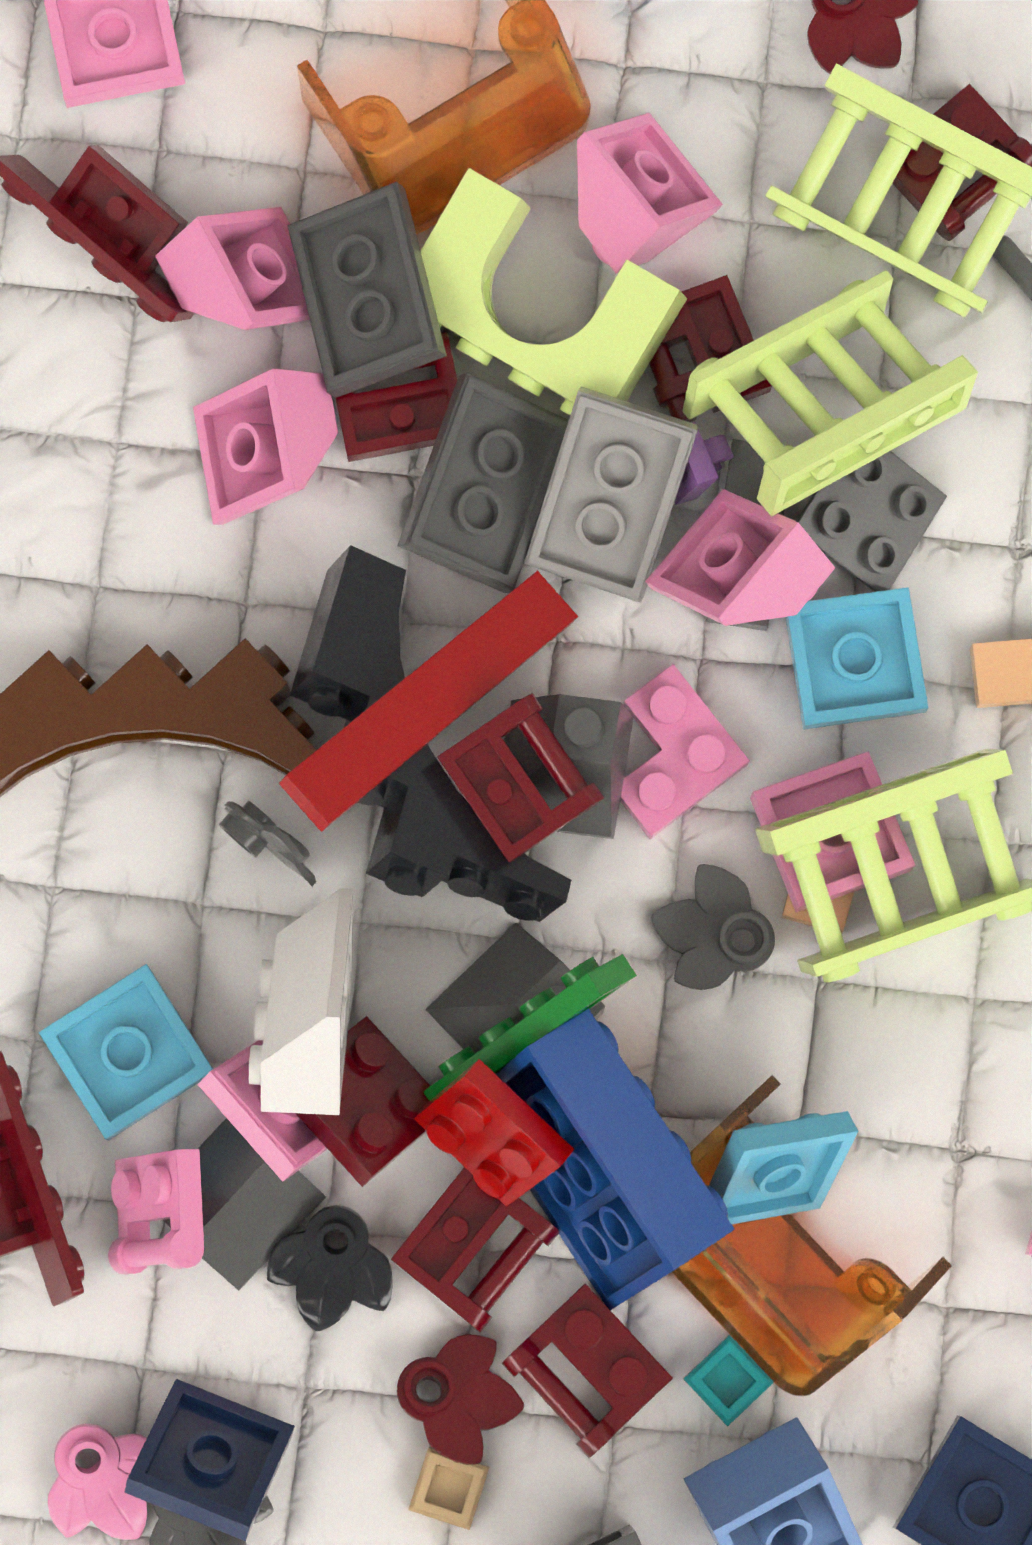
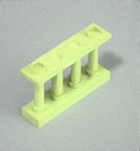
(906, 130)
(838, 443)
(857, 821)

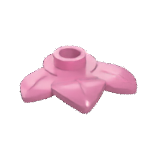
(97, 1491)

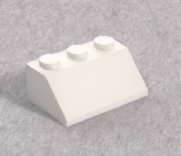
(305, 1012)

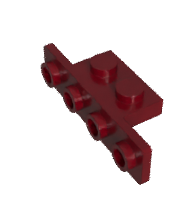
(108, 217)
(28, 1205)

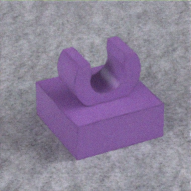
(703, 466)

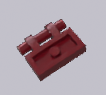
(711, 328)

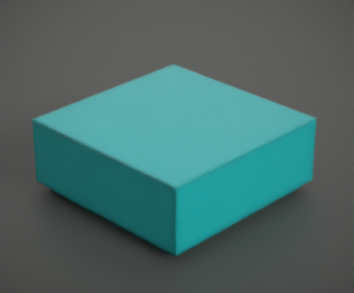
(728, 1380)

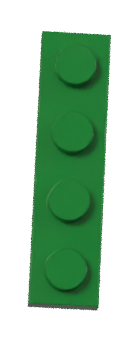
(585, 988)

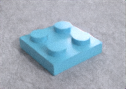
(856, 659)
(126, 1052)
(782, 1165)

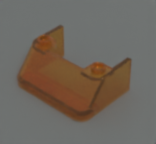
(490, 127)
(786, 1293)

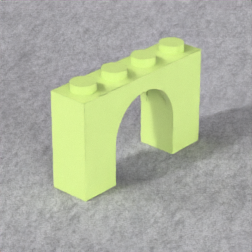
(602, 356)

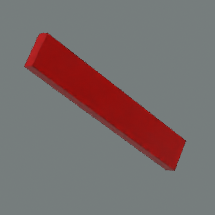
(427, 701)

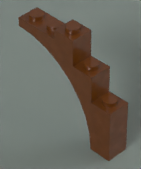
(232, 707)

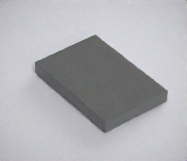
(366, 290)
(484, 483)

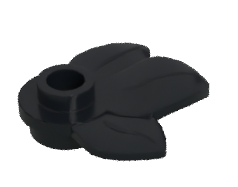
(328, 1276)

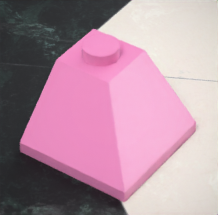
(637, 191)
(236, 269)
(263, 440)
(742, 564)

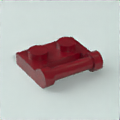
(921, 167)
(399, 415)
(501, 788)
(456, 1233)
(603, 1355)

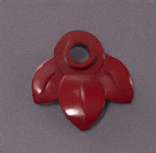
(857, 29)
(469, 1398)

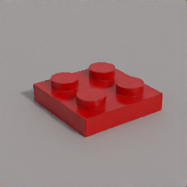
(493, 1134)

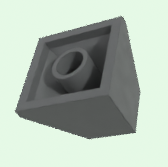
(597, 742)
(497, 985)

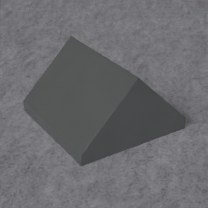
(246, 1205)

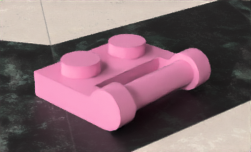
(154, 1190)

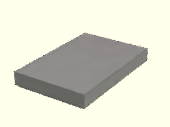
(611, 494)

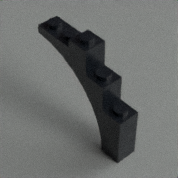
(426, 824)

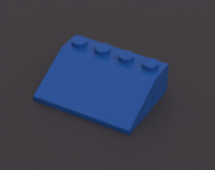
(629, 1188)

